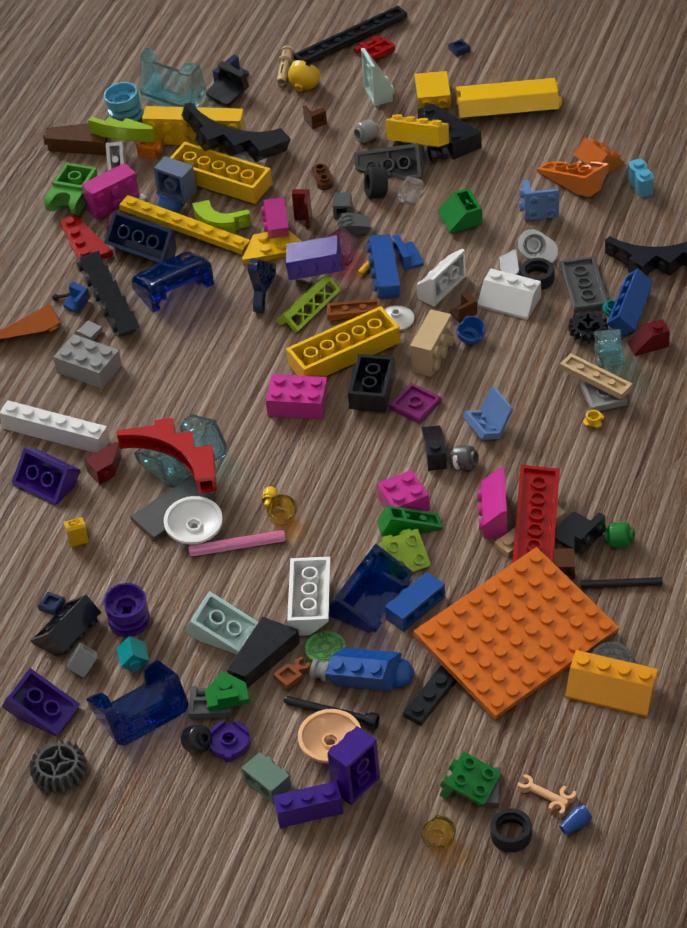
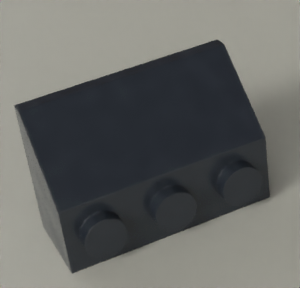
(67, 626)

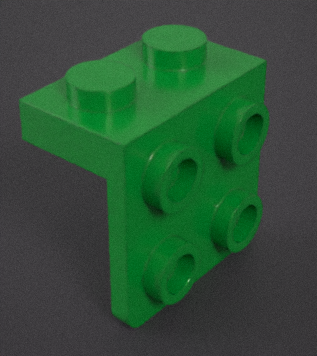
(470, 779)

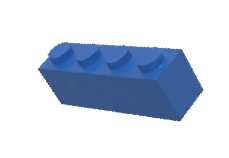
(383, 266)
(630, 302)

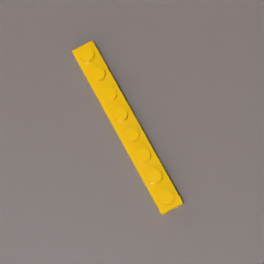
(184, 224)

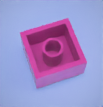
(403, 491)

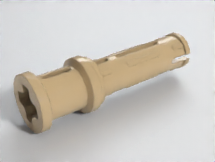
(285, 62)

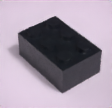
(371, 383)

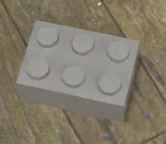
(87, 361)

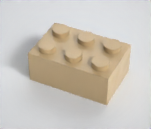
(431, 343)

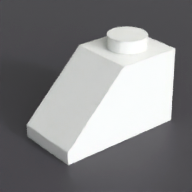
(115, 154)

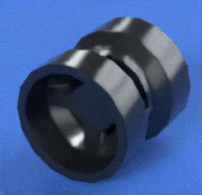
(436, 153)

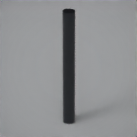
(621, 582)

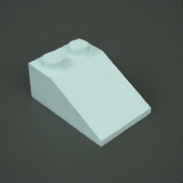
(375, 81)
(220, 624)

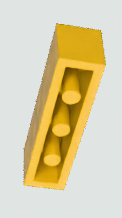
(417, 130)

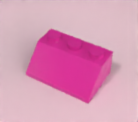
(493, 505)

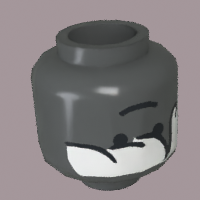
(464, 457)

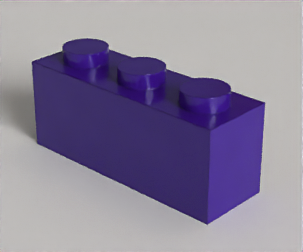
(308, 804)

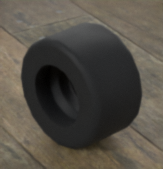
(375, 182)

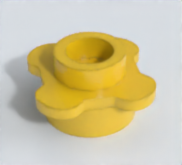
(593, 419)

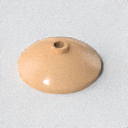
(324, 729)

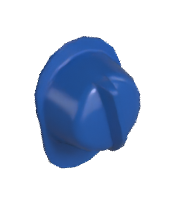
(169, 203)

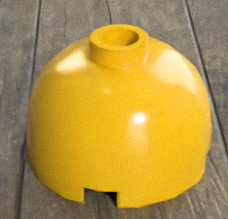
(302, 76)

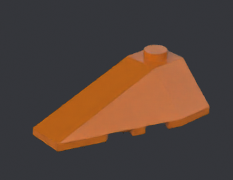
(577, 178)
(36, 322)

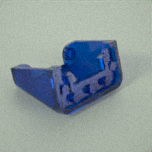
(157, 280)
(369, 590)
(142, 708)

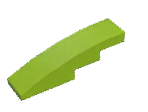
(121, 130)

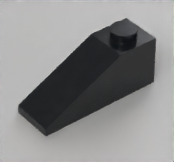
(434, 447)

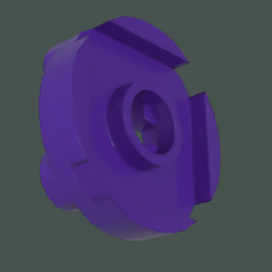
(233, 749)

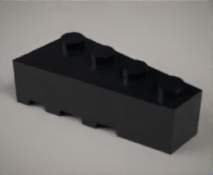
(462, 137)

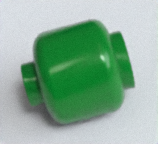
(619, 535)

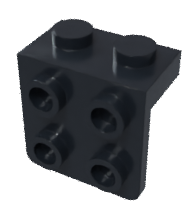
(229, 85)
(579, 531)

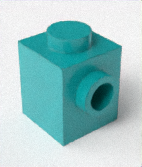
(132, 654)

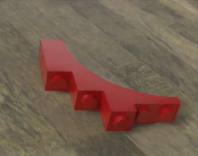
(181, 446)

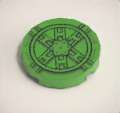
(323, 645)

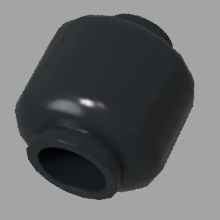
(196, 738)

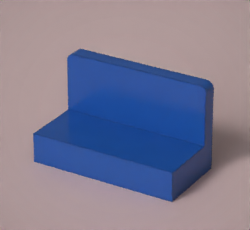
(406, 253)

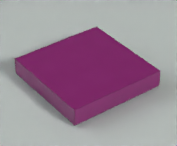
(415, 403)

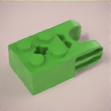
(68, 188)

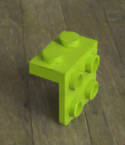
(407, 549)

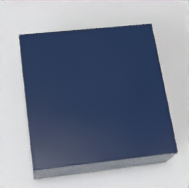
(459, 47)
(51, 603)

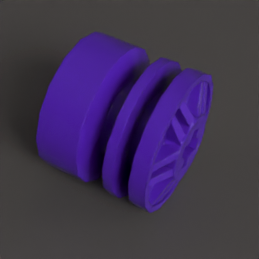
(126, 609)

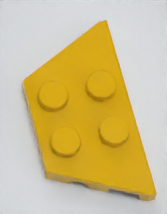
(268, 249)

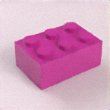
(108, 190)
(297, 396)

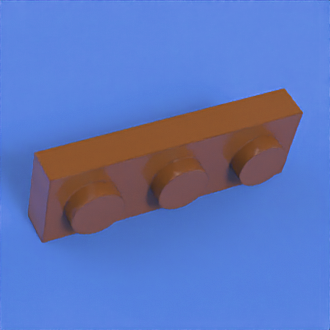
(350, 309)

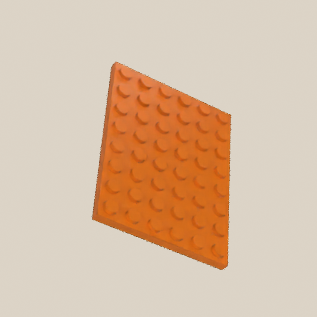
(515, 632)

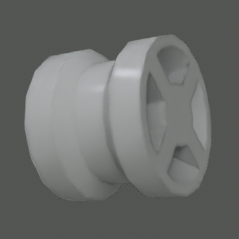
(318, 670)

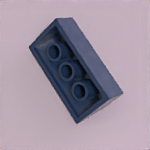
(141, 237)

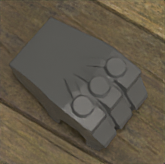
(354, 223)

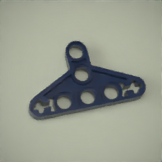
(261, 276)

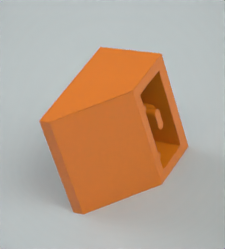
(597, 151)

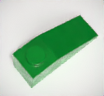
(396, 519)

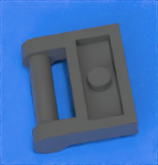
(199, 709)

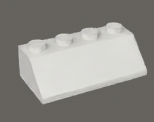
(309, 594)

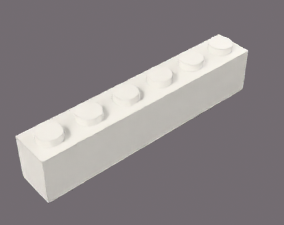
(54, 427)

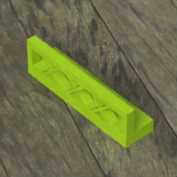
(303, 300)

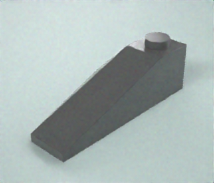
(397, 160)

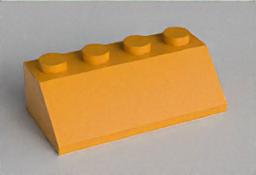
(611, 683)

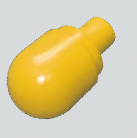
(268, 494)

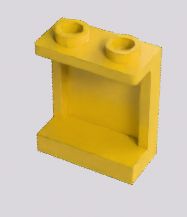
(433, 89)

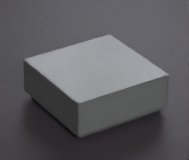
(89, 330)

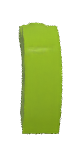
(229, 222)

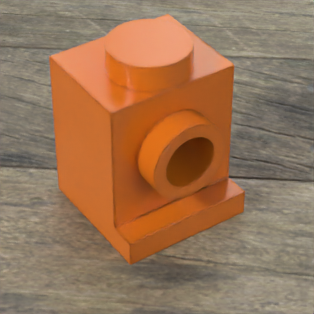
(150, 149)

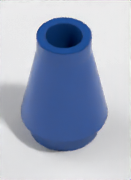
(575, 820)

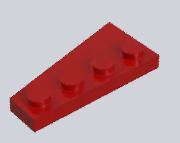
(82, 238)

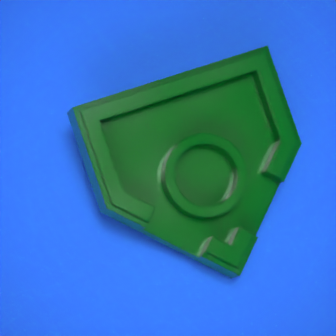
(226, 692)

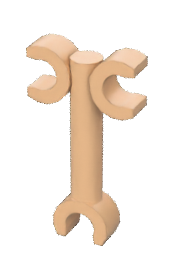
(557, 802)

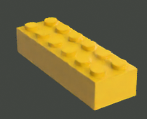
(174, 130)
(225, 173)
(342, 344)

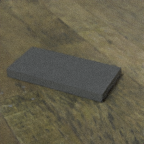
(583, 284)
(151, 517)

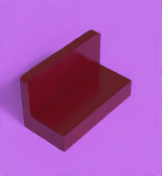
(302, 205)

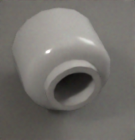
(366, 131)

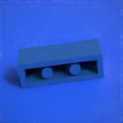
(415, 601)

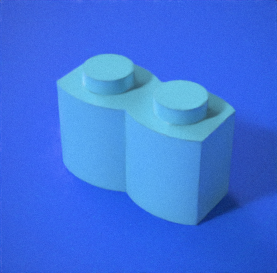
(641, 178)

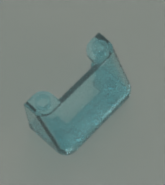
(169, 85)
(169, 469)

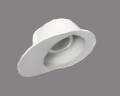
(537, 245)

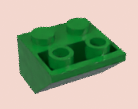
(461, 211)

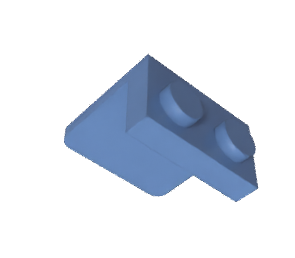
(539, 203)
(492, 417)

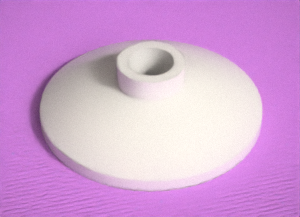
(402, 316)

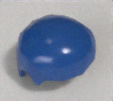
(471, 330)
(404, 674)

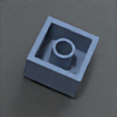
(175, 179)

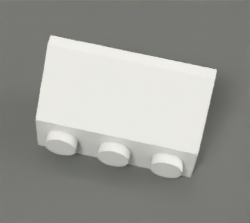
(442, 278)
(509, 294)

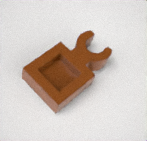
(291, 675)

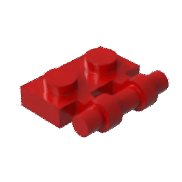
(376, 47)

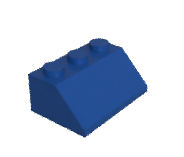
(363, 668)

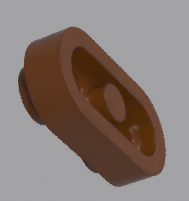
(322, 176)

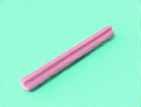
(237, 543)

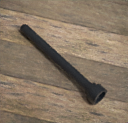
(370, 720)

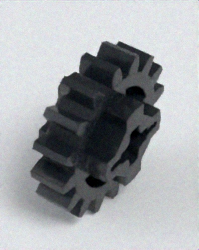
(584, 325)

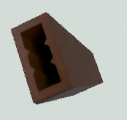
(74, 140)

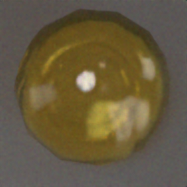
(281, 509)
(438, 833)

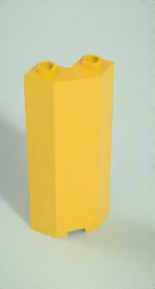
(507, 97)

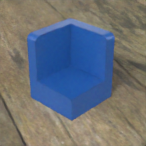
(77, 297)

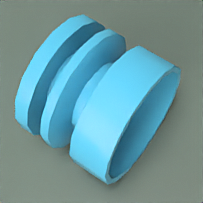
(123, 101)

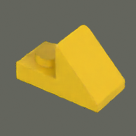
(76, 532)

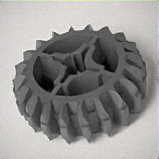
(58, 766)

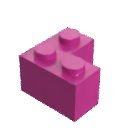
(275, 218)

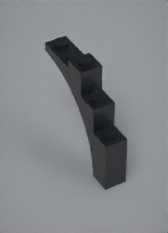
(234, 141)
(645, 258)

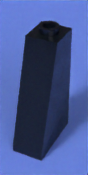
(263, 650)

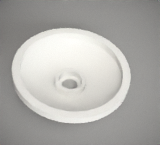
(193, 520)

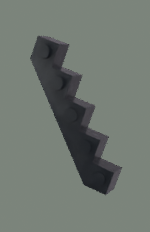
(107, 293)

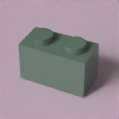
(266, 776)

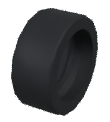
(539, 264)
(514, 816)

